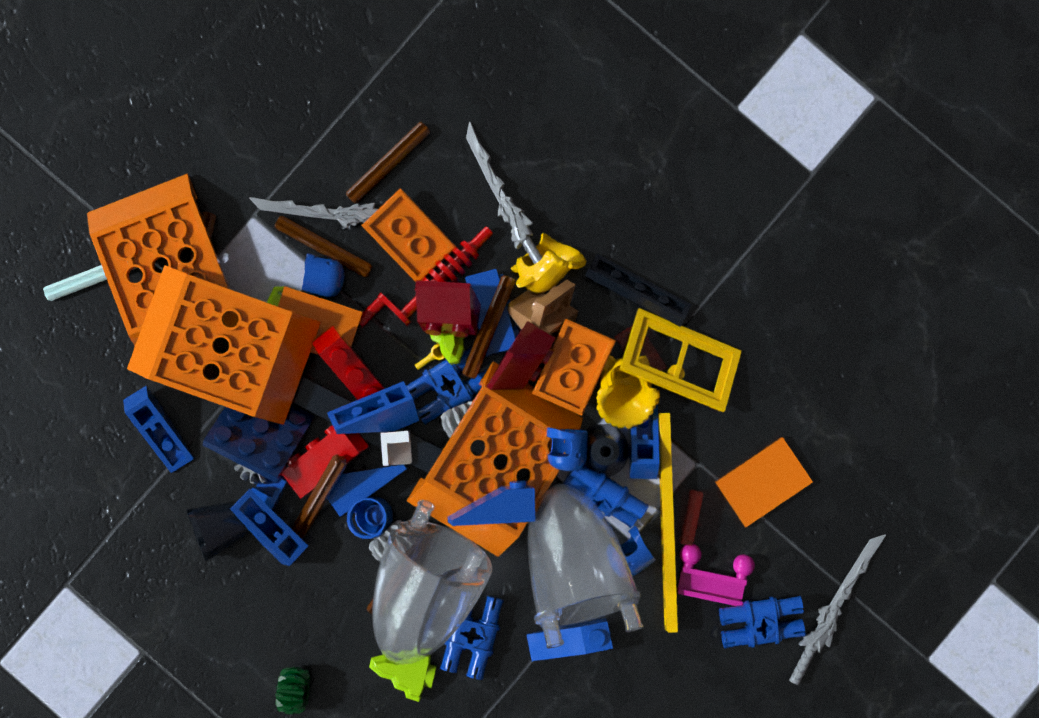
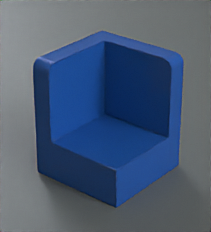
(271, 492)

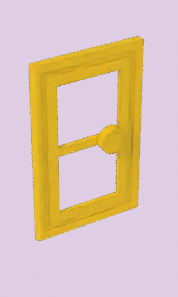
(672, 379)

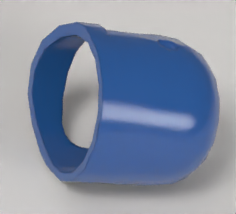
(322, 276)
(574, 447)
(380, 517)
(641, 557)

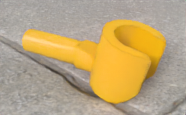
(435, 354)

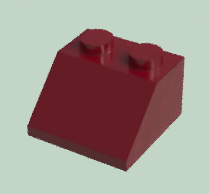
(447, 308)
(523, 359)

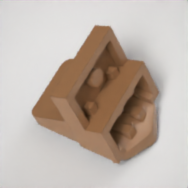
(543, 309)

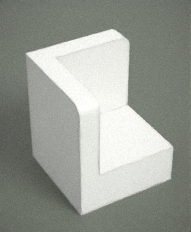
(396, 448)

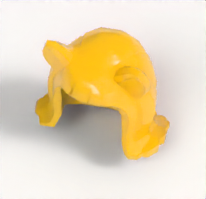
(553, 266)
(623, 397)

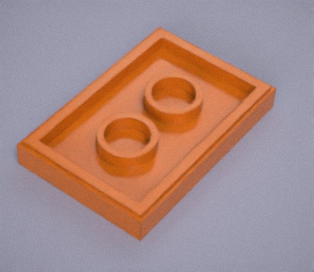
(408, 235)
(328, 312)
(574, 366)
(763, 482)

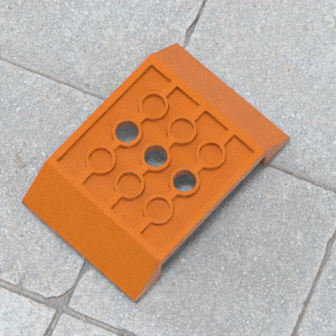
(148, 228)
(263, 354)
(508, 424)

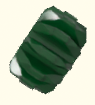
(292, 690)

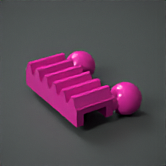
(712, 585)

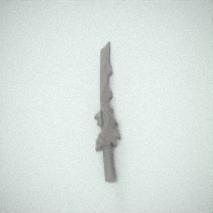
(507, 209)
(345, 216)
(828, 614)

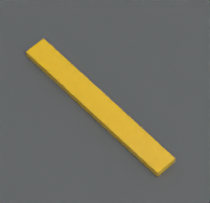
(667, 524)

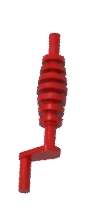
(446, 272)

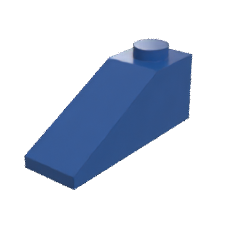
(378, 412)
(157, 429)
(644, 449)
(360, 485)
(502, 505)
(268, 528)
(578, 640)

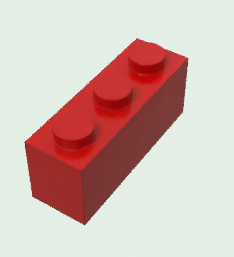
(346, 364)
(307, 469)

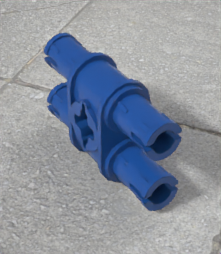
(445, 400)
(607, 495)
(770, 630)
(480, 646)

